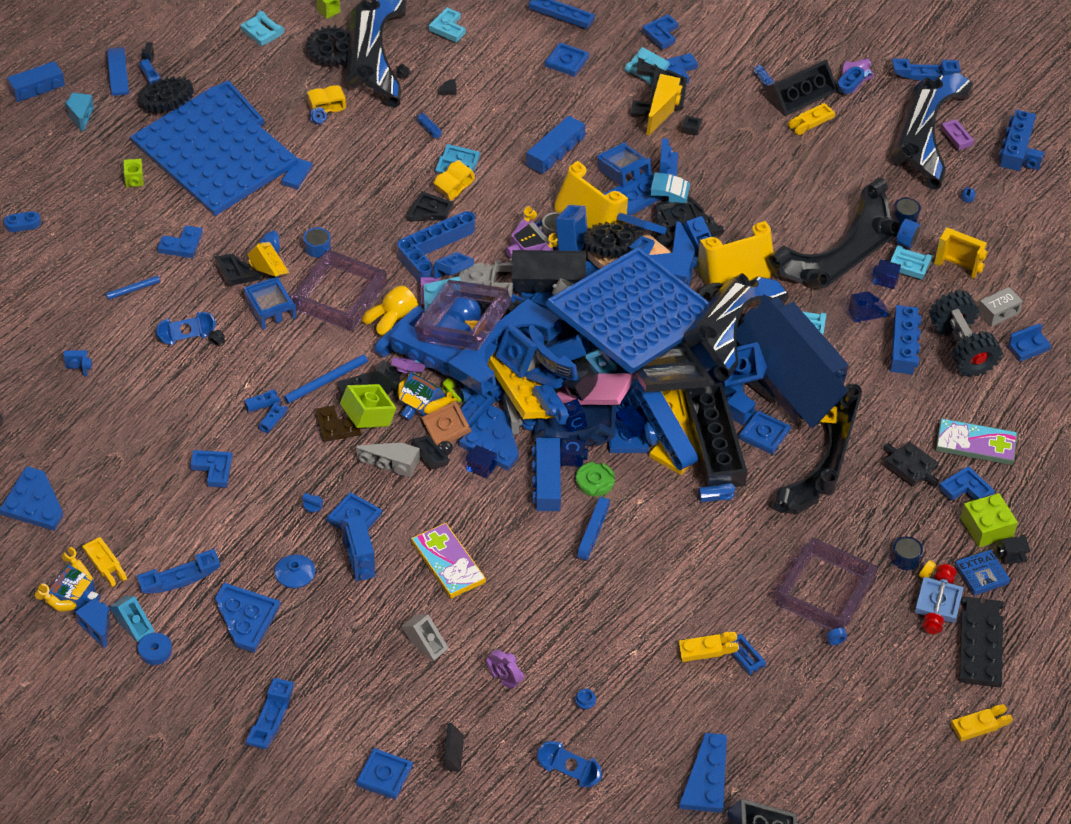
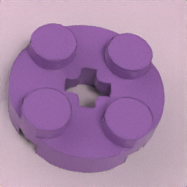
(505, 667)

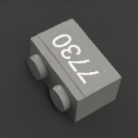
(1000, 306)

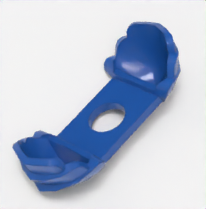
(200, 326)
(553, 755)

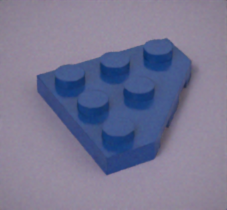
(495, 434)
(33, 500)
(246, 615)

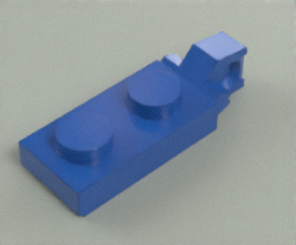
(551, 403)

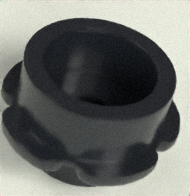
(403, 71)
(216, 338)

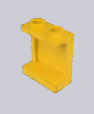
(961, 250)

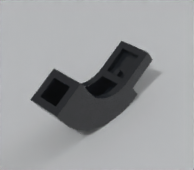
(586, 379)

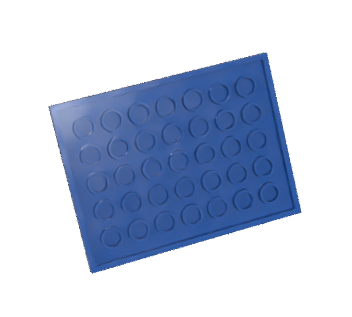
(214, 150)
(630, 309)

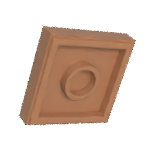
(446, 423)

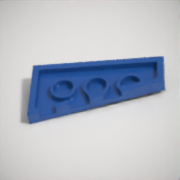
(707, 777)

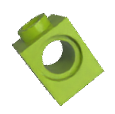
(328, 7)
(133, 173)

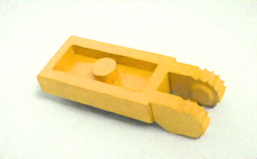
(811, 118)
(104, 560)
(708, 646)
(980, 722)

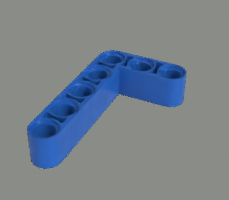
(415, 246)
(664, 424)

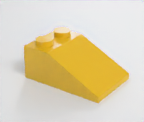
(664, 101)

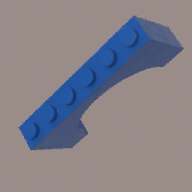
(471, 365)

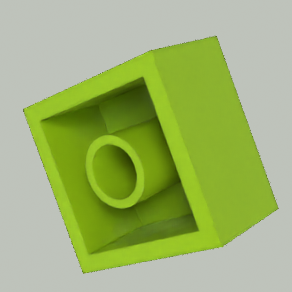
(368, 405)
(989, 520)

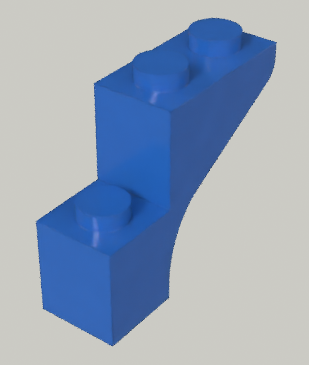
(740, 405)

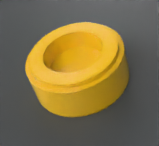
(928, 569)

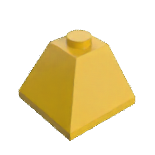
(266, 260)

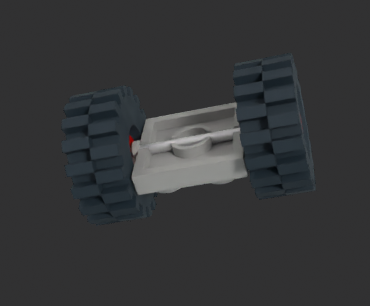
(975, 351)

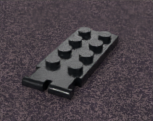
(981, 642)

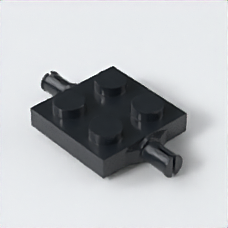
(911, 464)

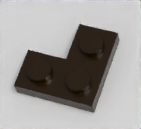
(334, 428)

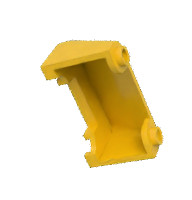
(599, 207)
(746, 256)

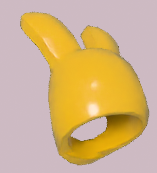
(395, 306)

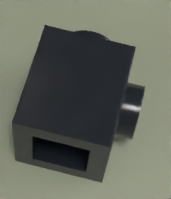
(386, 376)

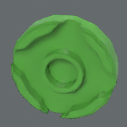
(595, 479)

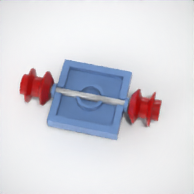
(939, 599)

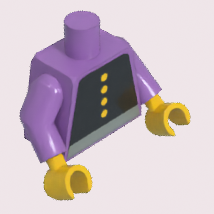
(529, 236)

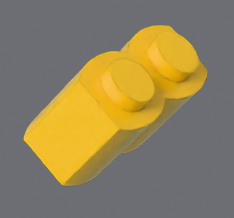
(329, 99)
(454, 180)

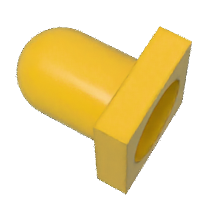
(831, 416)

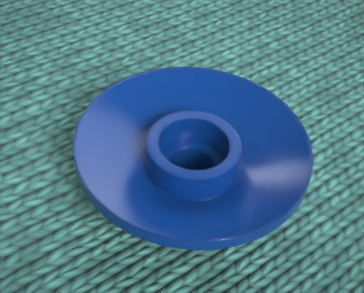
(295, 577)

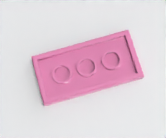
(608, 390)

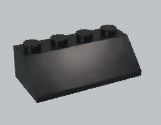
(801, 88)
(542, 268)

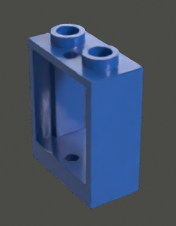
(571, 228)

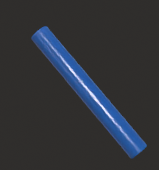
(133, 287)

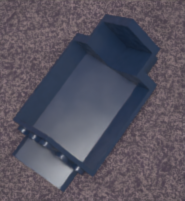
(801, 364)

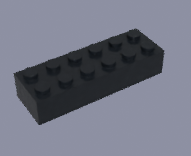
(715, 436)

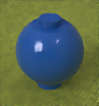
(465, 310)

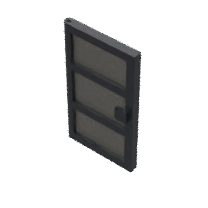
(674, 371)

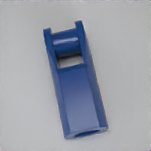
(149, 71)
(261, 401)
(272, 417)
(715, 493)

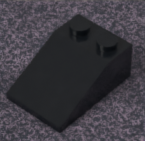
(754, 813)

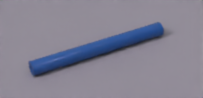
(325, 379)

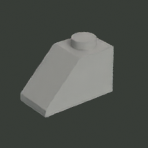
(425, 636)

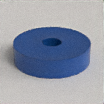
(157, 656)

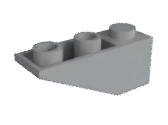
(391, 456)

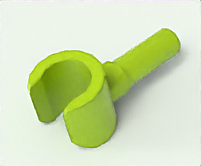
(448, 386)

